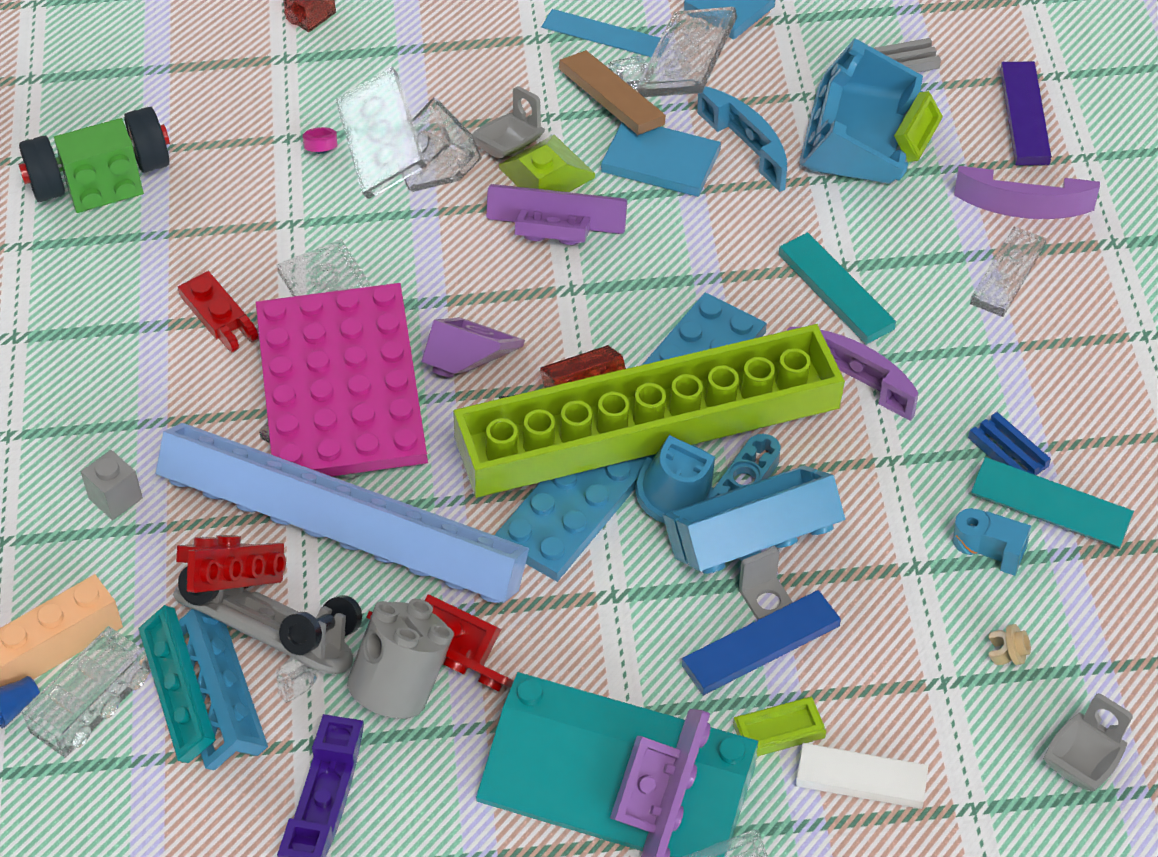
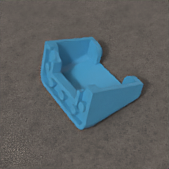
(858, 115)

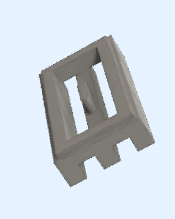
(916, 54)

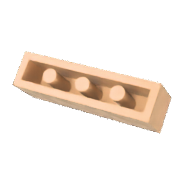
(56, 630)

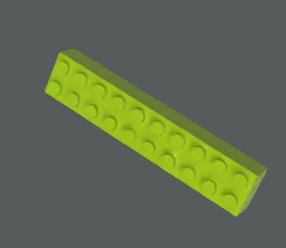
(637, 408)

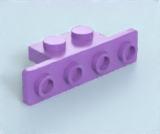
(555, 213)
(657, 783)

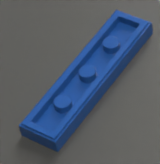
(760, 642)

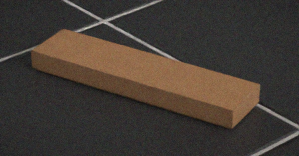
(612, 92)

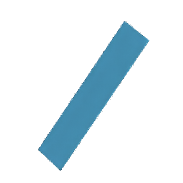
(601, 32)

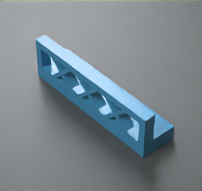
(227, 688)

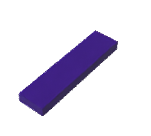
(1025, 113)

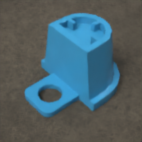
(674, 478)

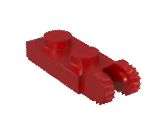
(217, 310)

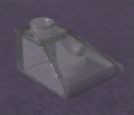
(445, 145)

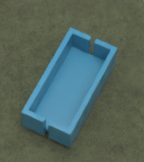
(754, 518)

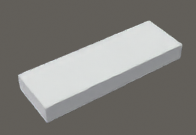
(862, 775)

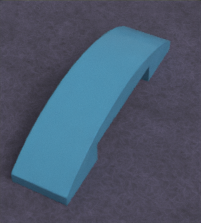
(725, 111)

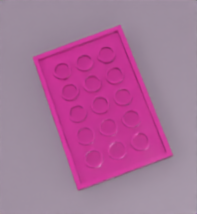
(341, 381)

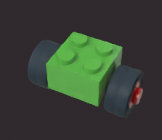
(96, 160)

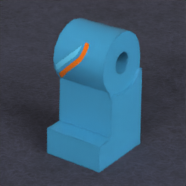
(991, 537)

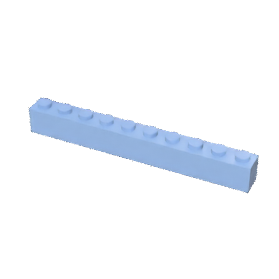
(342, 512)

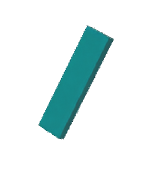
(837, 288)
(1052, 502)
(176, 684)

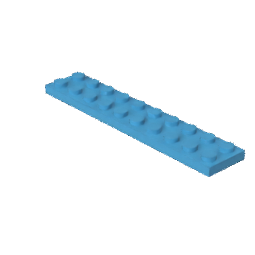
(572, 509)

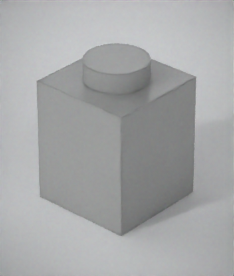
(111, 484)

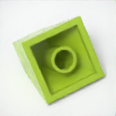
(547, 167)

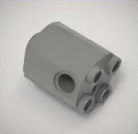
(399, 658)

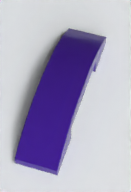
(325, 789)

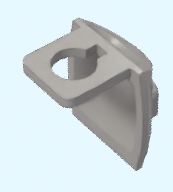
(512, 131)
(1086, 749)

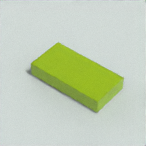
(918, 126)
(782, 725)

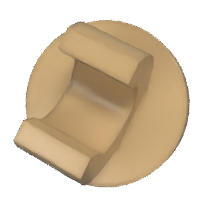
(1015, 645)

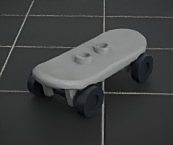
(307, 639)

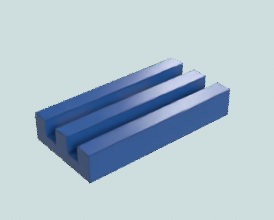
(1013, 442)

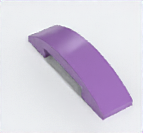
(1023, 199)
(874, 370)

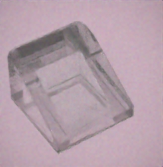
(629, 69)

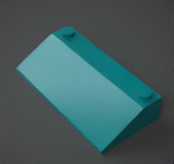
(566, 754)

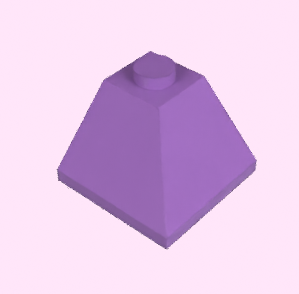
(463, 345)

